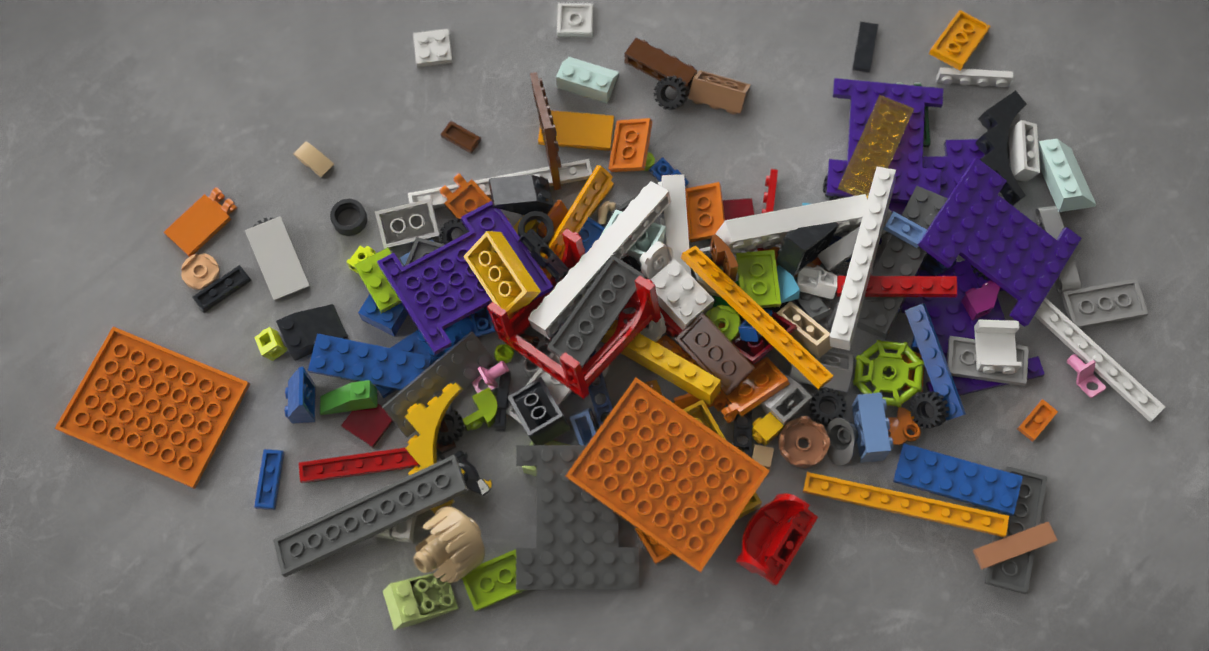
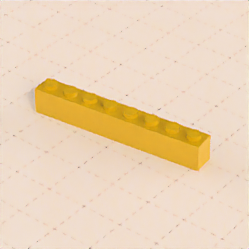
(670, 366)

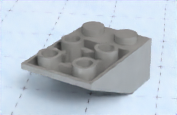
(787, 402)

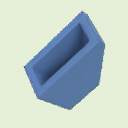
(584, 426)

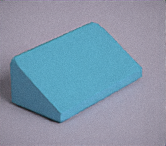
(787, 285)

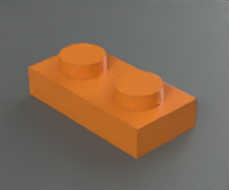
(1037, 420)
(655, 550)

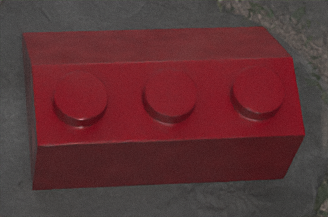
(756, 350)

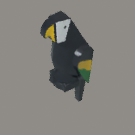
(470, 474)

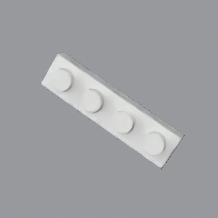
(974, 77)

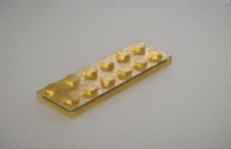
(875, 145)

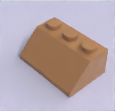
(719, 92)

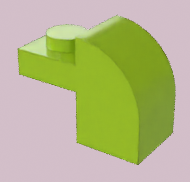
(487, 409)

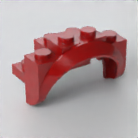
(774, 538)

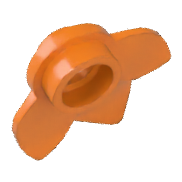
(900, 425)

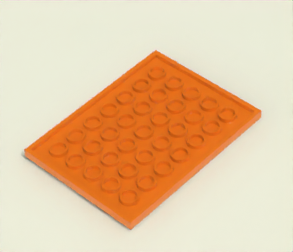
(153, 407)
(667, 474)

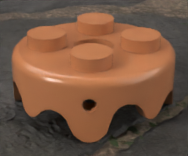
(803, 429)

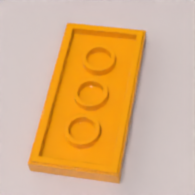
(959, 40)
(582, 130)

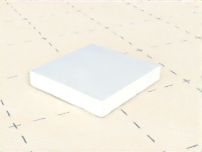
(575, 20)

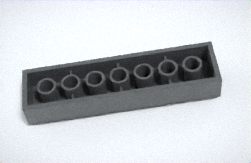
(899, 259)

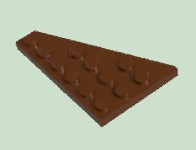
(547, 128)

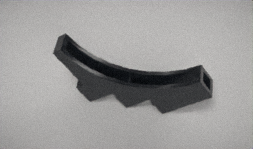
(994, 142)

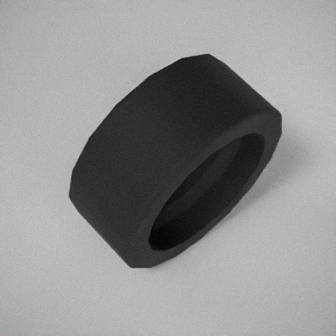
(348, 204)
(537, 216)

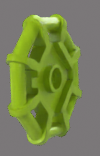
(896, 364)

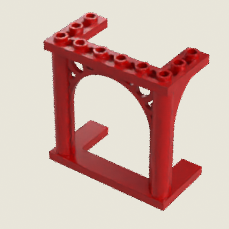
(570, 373)

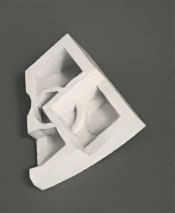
(817, 282)

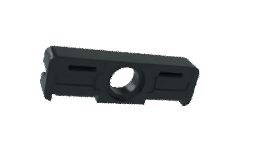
(536, 246)
(502, 402)

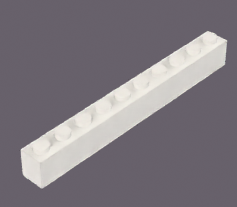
(615, 241)
(862, 259)

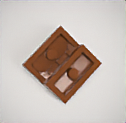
(723, 257)

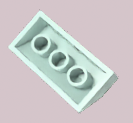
(1064, 176)

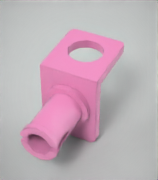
(490, 375)
(1085, 375)

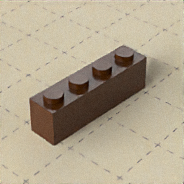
(657, 63)

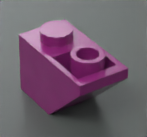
(982, 300)

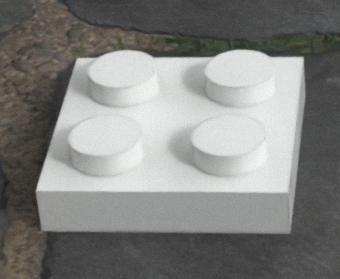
(432, 47)

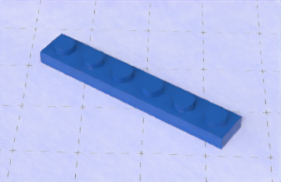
(934, 359)

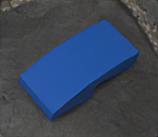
(662, 168)

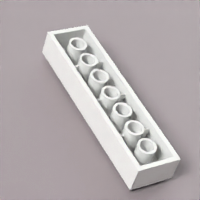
(771, 227)

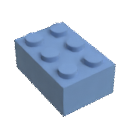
(872, 427)

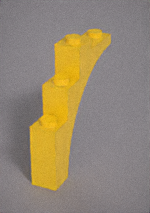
(427, 423)

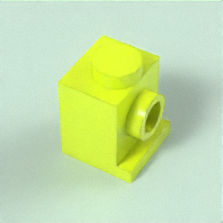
(358, 255)
(270, 344)

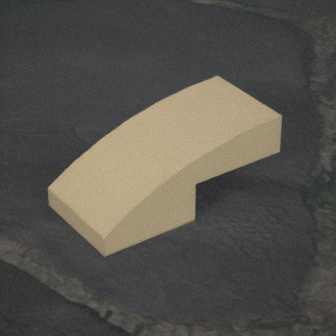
(313, 159)

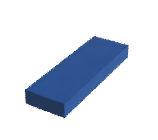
(269, 479)

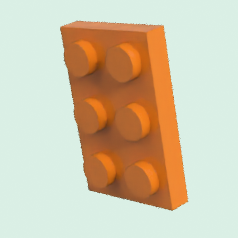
(630, 145)
(704, 211)

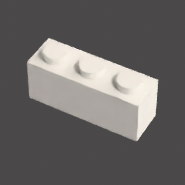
(1024, 151)

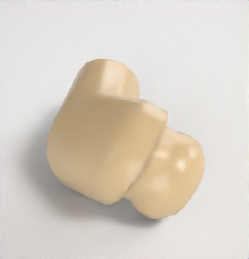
(603, 211)

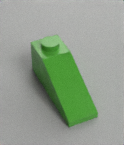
(349, 398)

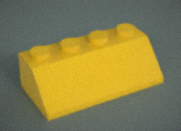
(501, 272)

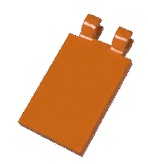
(465, 198)
(200, 222)
(754, 390)

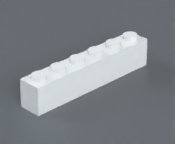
(676, 217)

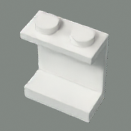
(996, 346)

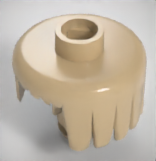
(452, 546)

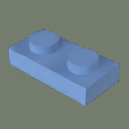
(904, 229)

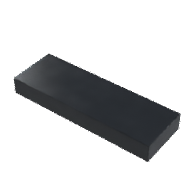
(865, 47)
(221, 288)

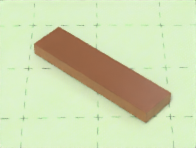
(1015, 545)

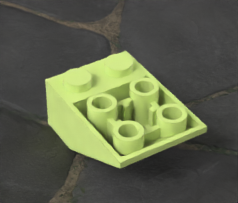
(418, 600)

